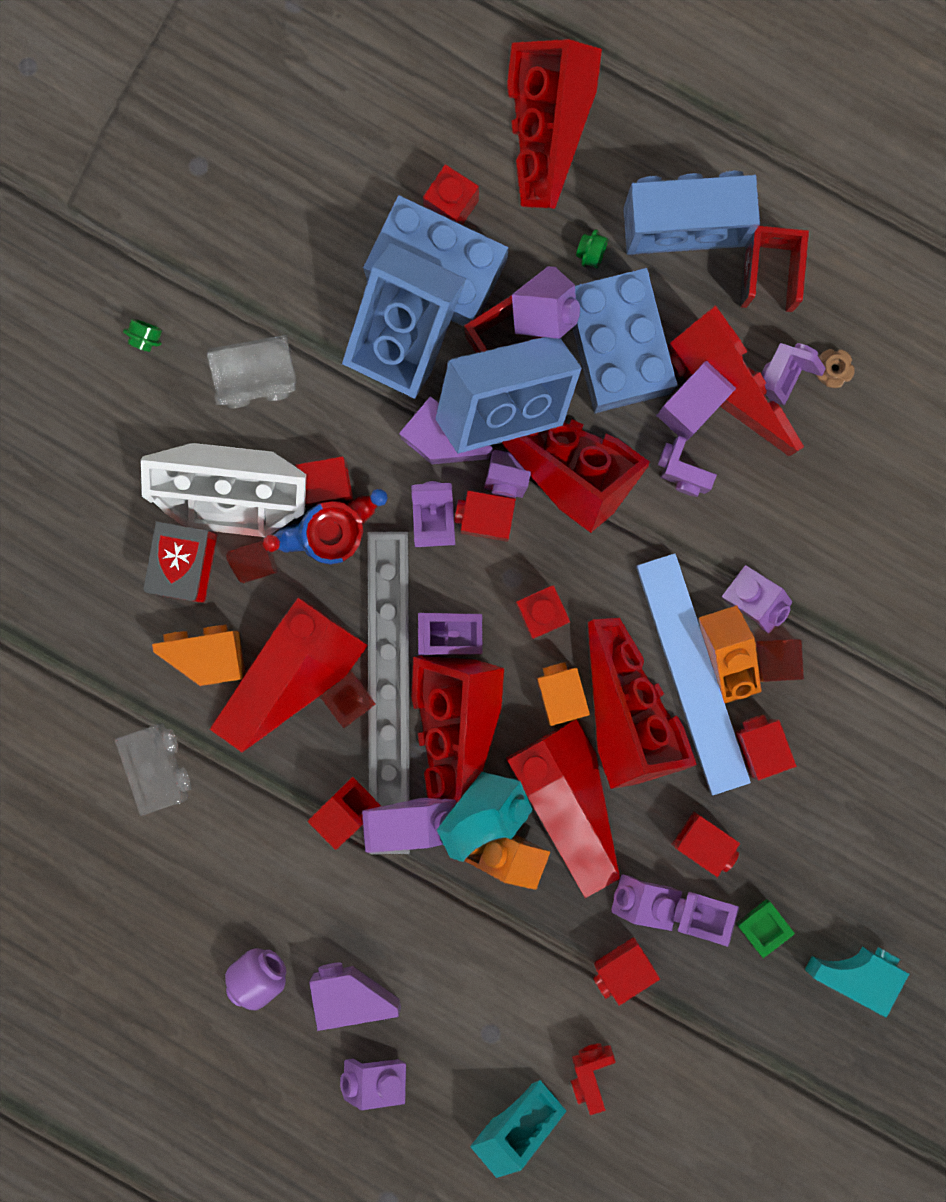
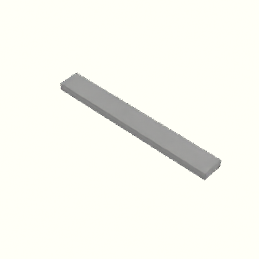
(388, 669)

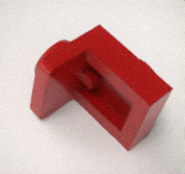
(585, 1086)

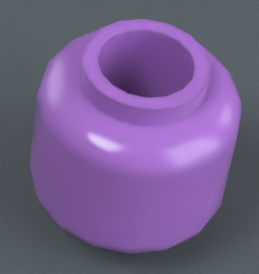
(255, 979)

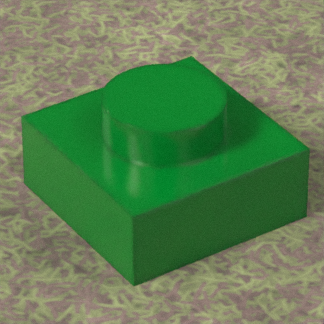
(765, 928)

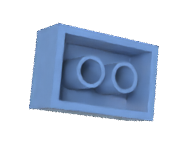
(691, 213)
(448, 246)
(402, 320)
(622, 341)
(506, 393)

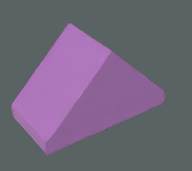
(696, 401)
(449, 633)

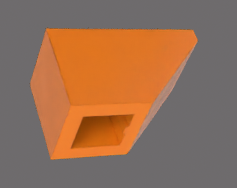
(731, 653)
(205, 658)
(511, 861)

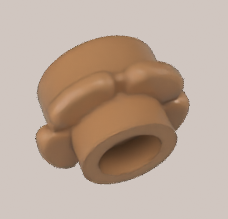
(844, 373)

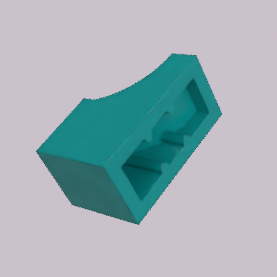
(487, 811)
(865, 978)
(518, 1131)

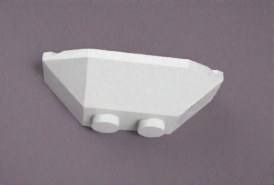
(224, 488)

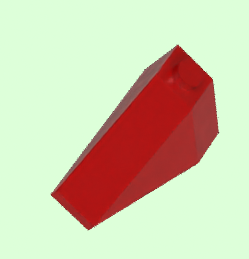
(552, 98)
(718, 344)
(580, 470)
(292, 670)
(458, 718)
(632, 725)
(568, 796)

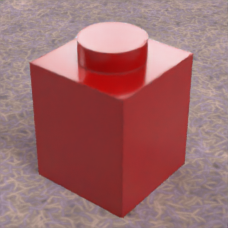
(452, 195)
(326, 481)
(485, 515)
(542, 612)
(764, 747)
(343, 813)
(707, 845)
(624, 972)

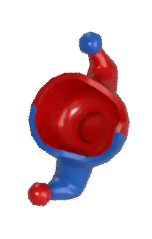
(328, 530)

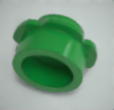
(592, 249)
(143, 335)

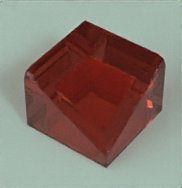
(251, 562)
(780, 660)
(348, 699)

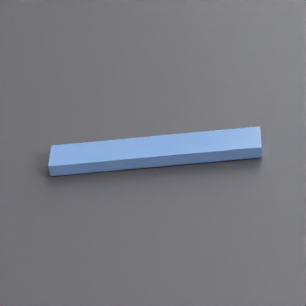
(693, 674)

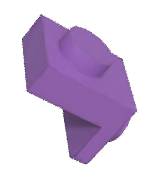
(786, 367)
(506, 476)
(688, 478)
(433, 514)
(758, 599)
(645, 903)
(706, 918)
(373, 1083)

